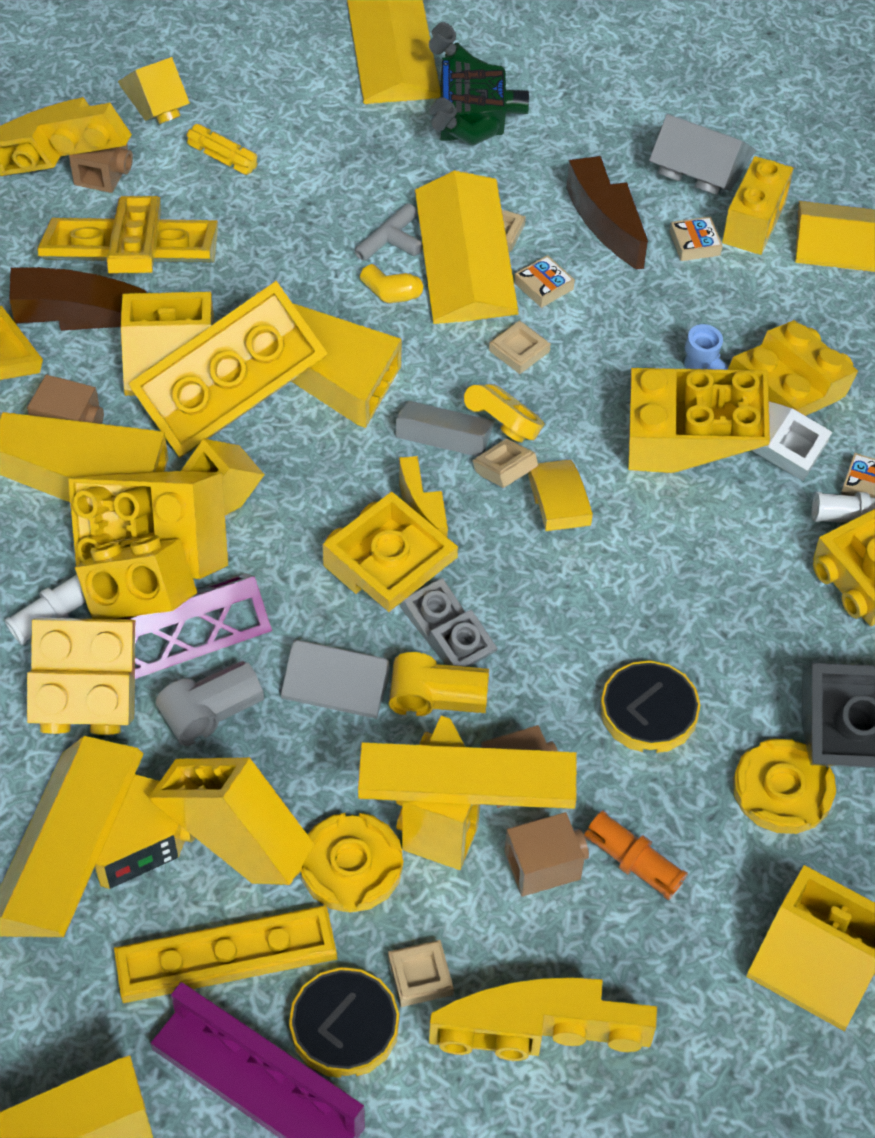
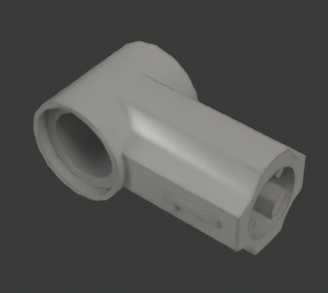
(198, 707)

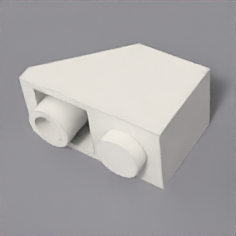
(793, 440)

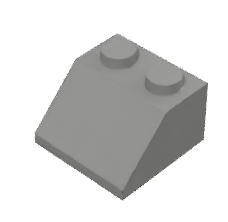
(701, 154)

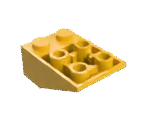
(695, 416)
(150, 504)

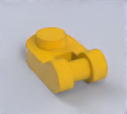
(516, 419)

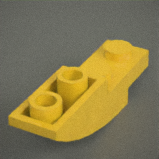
(57, 131)
(518, 1014)

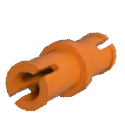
(635, 855)

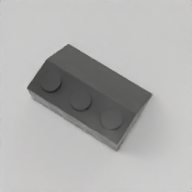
(839, 714)

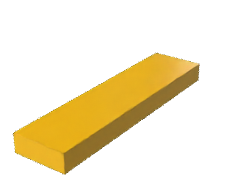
(134, 235)
(467, 775)
(225, 953)

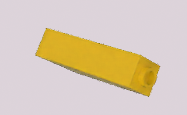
(357, 366)
(51, 450)
(90, 1106)

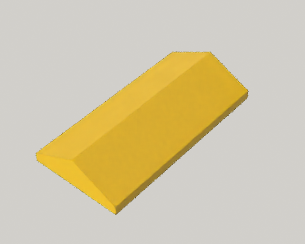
(393, 50)
(835, 236)
(90, 240)
(465, 249)
(228, 369)
(65, 838)

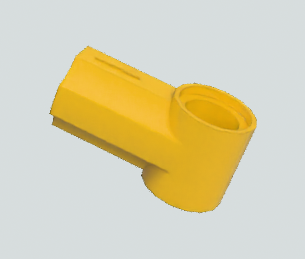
(424, 685)

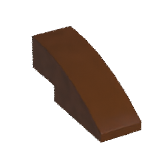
(607, 210)
(67, 296)

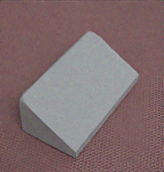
(443, 428)
(335, 679)

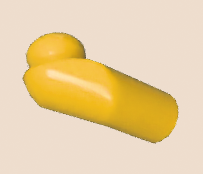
(391, 288)

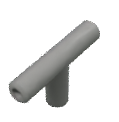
(391, 233)

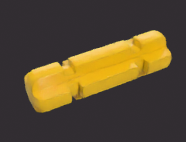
(222, 149)

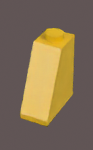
(235, 816)

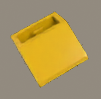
(157, 326)
(439, 829)
(819, 948)

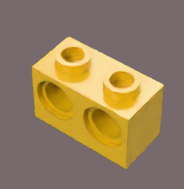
(757, 205)
(136, 578)

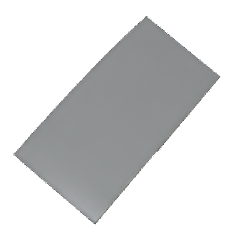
(446, 627)

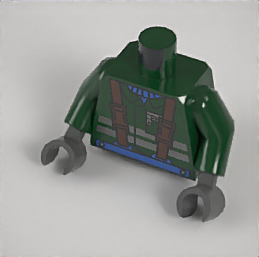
(471, 93)

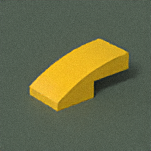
(560, 495)
(427, 504)

